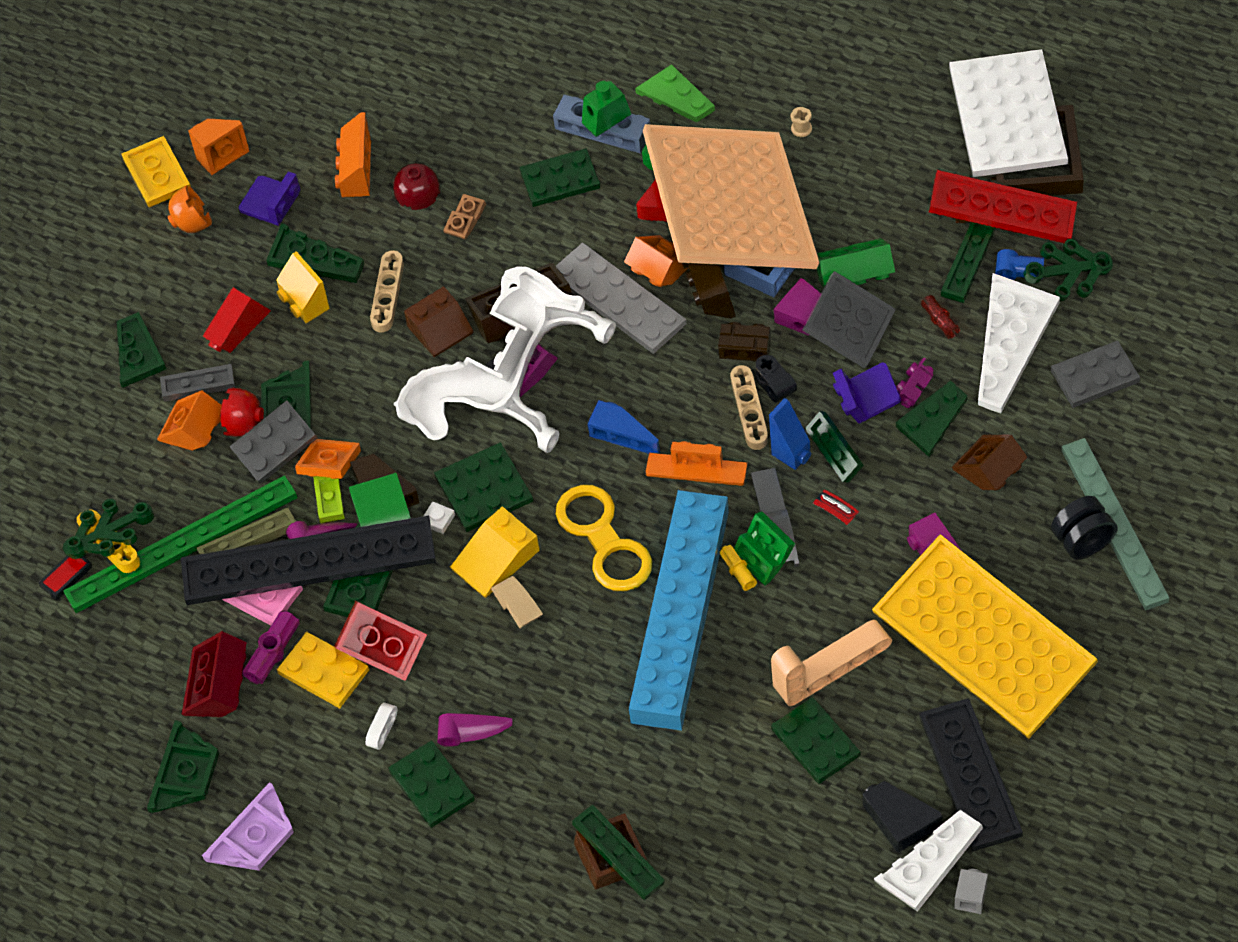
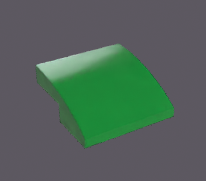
(379, 501)
(764, 548)

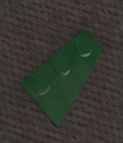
(137, 351)
(931, 418)

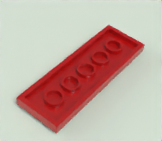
(1002, 207)

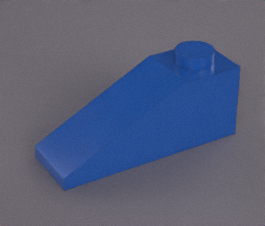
(618, 427)
(788, 436)

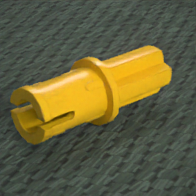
(738, 567)

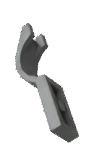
(772, 504)

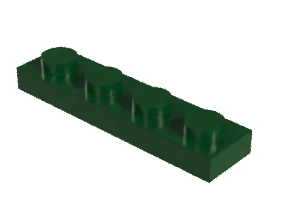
(967, 262)
(618, 852)

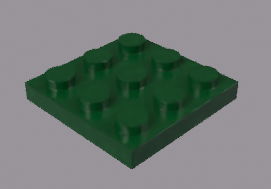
(482, 486)

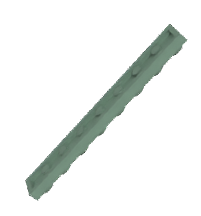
(1125, 543)

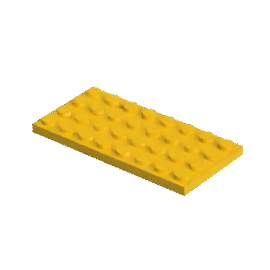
(985, 636)

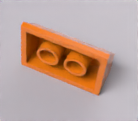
(354, 158)

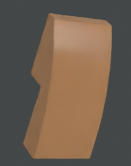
(465, 217)

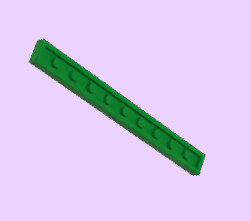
(182, 543)

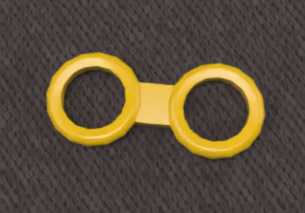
(603, 538)

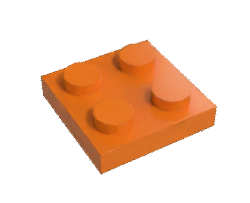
(328, 458)

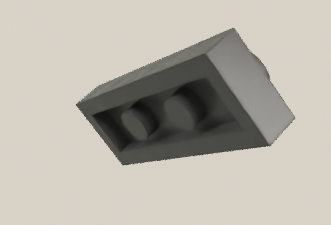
(187, 383)

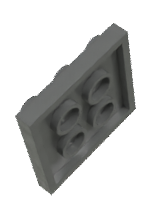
(849, 319)

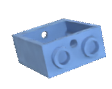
(767, 284)

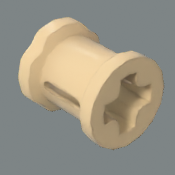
(801, 126)

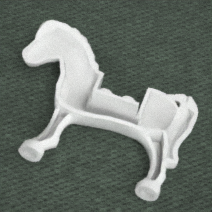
(533, 310)

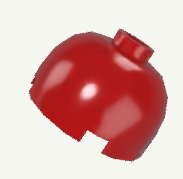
(240, 412)

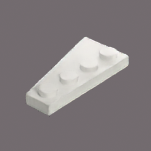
(930, 861)

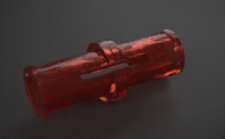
(940, 316)

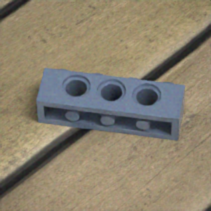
(625, 134)

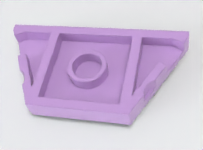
(253, 834)

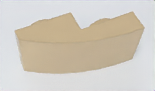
(517, 600)

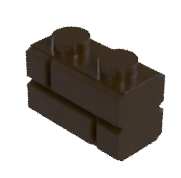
(744, 341)

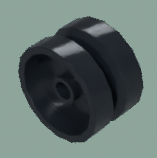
(1084, 527)

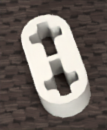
(381, 726)

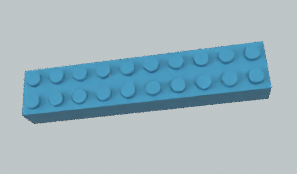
(679, 610)

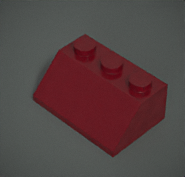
(215, 676)

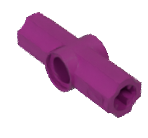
(263, 658)

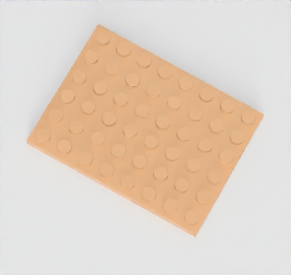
(729, 197)

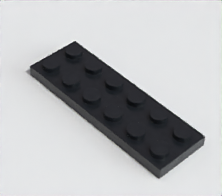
(970, 772)

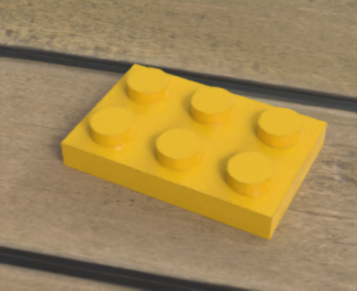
(155, 171)
(323, 670)

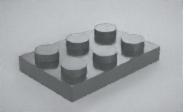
(1095, 374)
(273, 442)

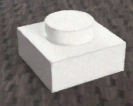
(439, 517)

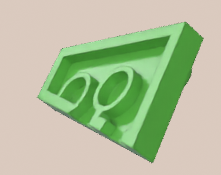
(676, 92)

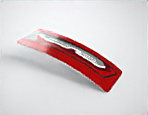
(836, 506)

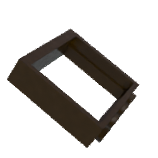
(1056, 184)

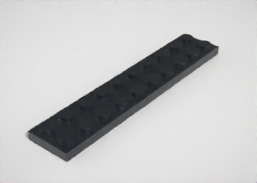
(307, 560)

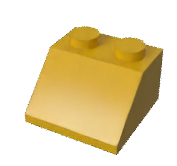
(302, 289)

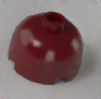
(416, 186)

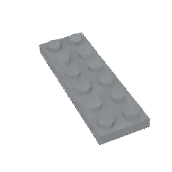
(620, 298)

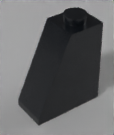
(900, 815)

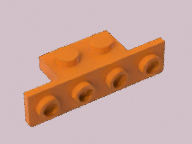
(696, 463)

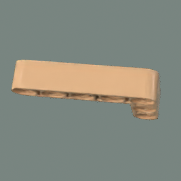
(800, 679)

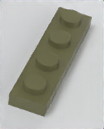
(252, 534)

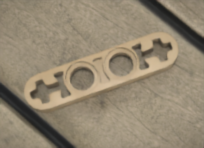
(384, 291)
(749, 407)

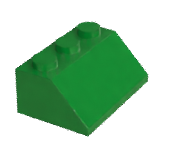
(857, 262)

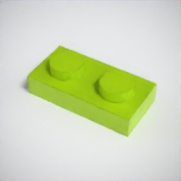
(328, 499)

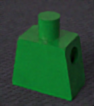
(604, 108)

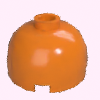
(187, 211)

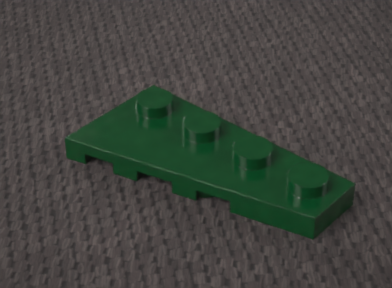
(321, 258)

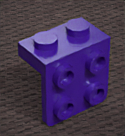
(270, 198)
(867, 392)

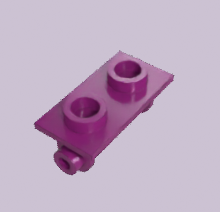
(917, 375)

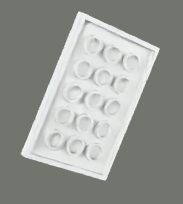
(1008, 113)

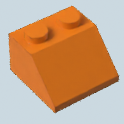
(218, 143)
(655, 259)
(191, 421)

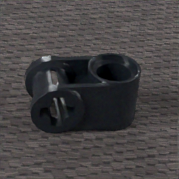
(774, 378)

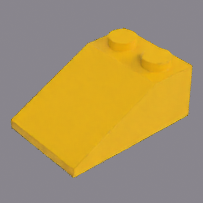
(495, 552)

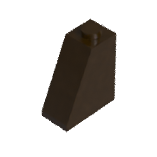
(372, 467)

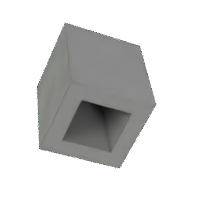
(971, 890)

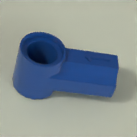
(1012, 265)

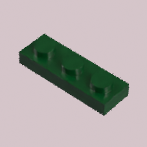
(834, 446)

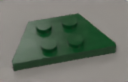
(289, 387)
(183, 770)

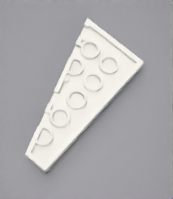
(1013, 330)

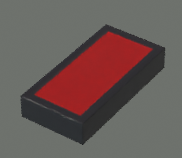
(64, 576)

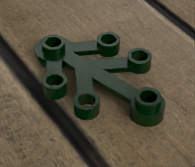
(1070, 266)
(81, 543)

